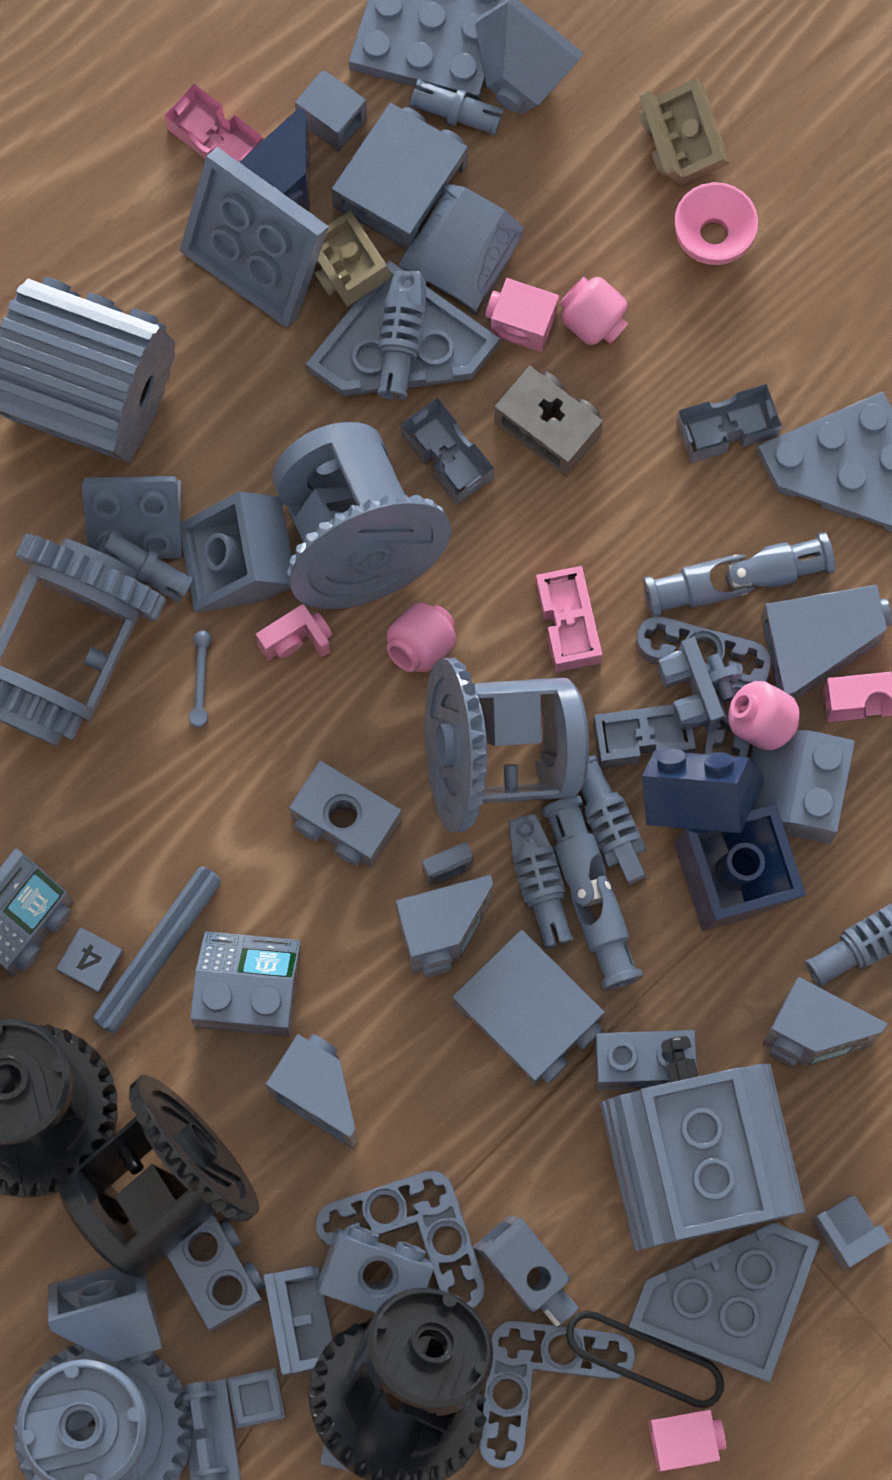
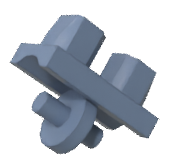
(689, 666)

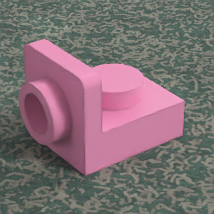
(286, 634)

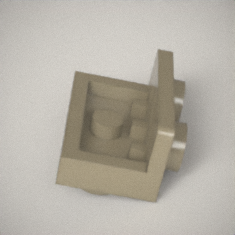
(683, 132)
(350, 261)

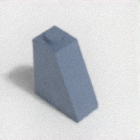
(822, 635)

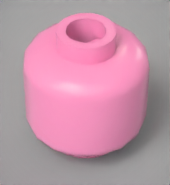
(594, 311)
(421, 637)
(763, 715)

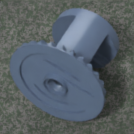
(349, 549)
(469, 715)
(137, 1411)

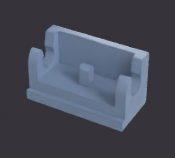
(298, 1318)

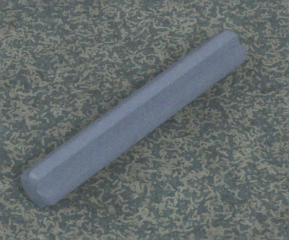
(157, 950)

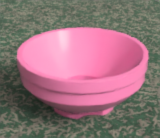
(720, 205)

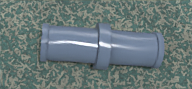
(456, 107)
(149, 568)

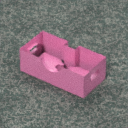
(205, 127)
(572, 619)
(858, 696)

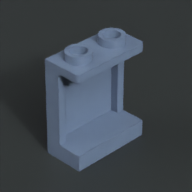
(399, 174)
(530, 1009)

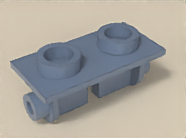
(213, 1442)

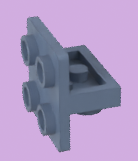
(136, 509)

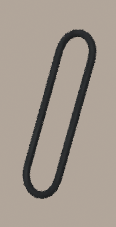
(636, 1377)

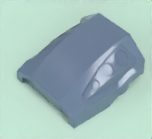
(464, 246)

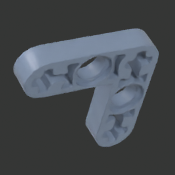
(719, 640)
(429, 1222)
(521, 1371)

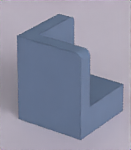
(332, 110)
(850, 1232)

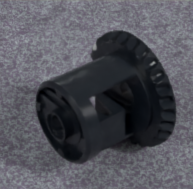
(53, 1106)
(158, 1203)
(429, 1356)

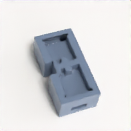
(728, 421)
(454, 456)
(638, 733)

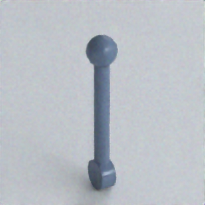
(198, 716)

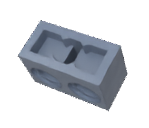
(203, 1277)

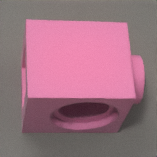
(522, 314)
(686, 1440)

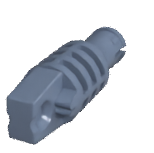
(401, 332)
(612, 824)
(539, 878)
(858, 947)

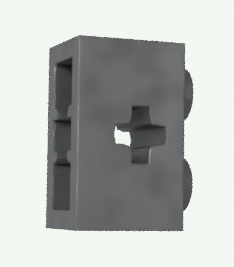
(555, 441)

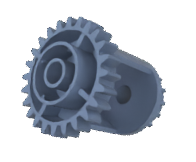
(93, 582)

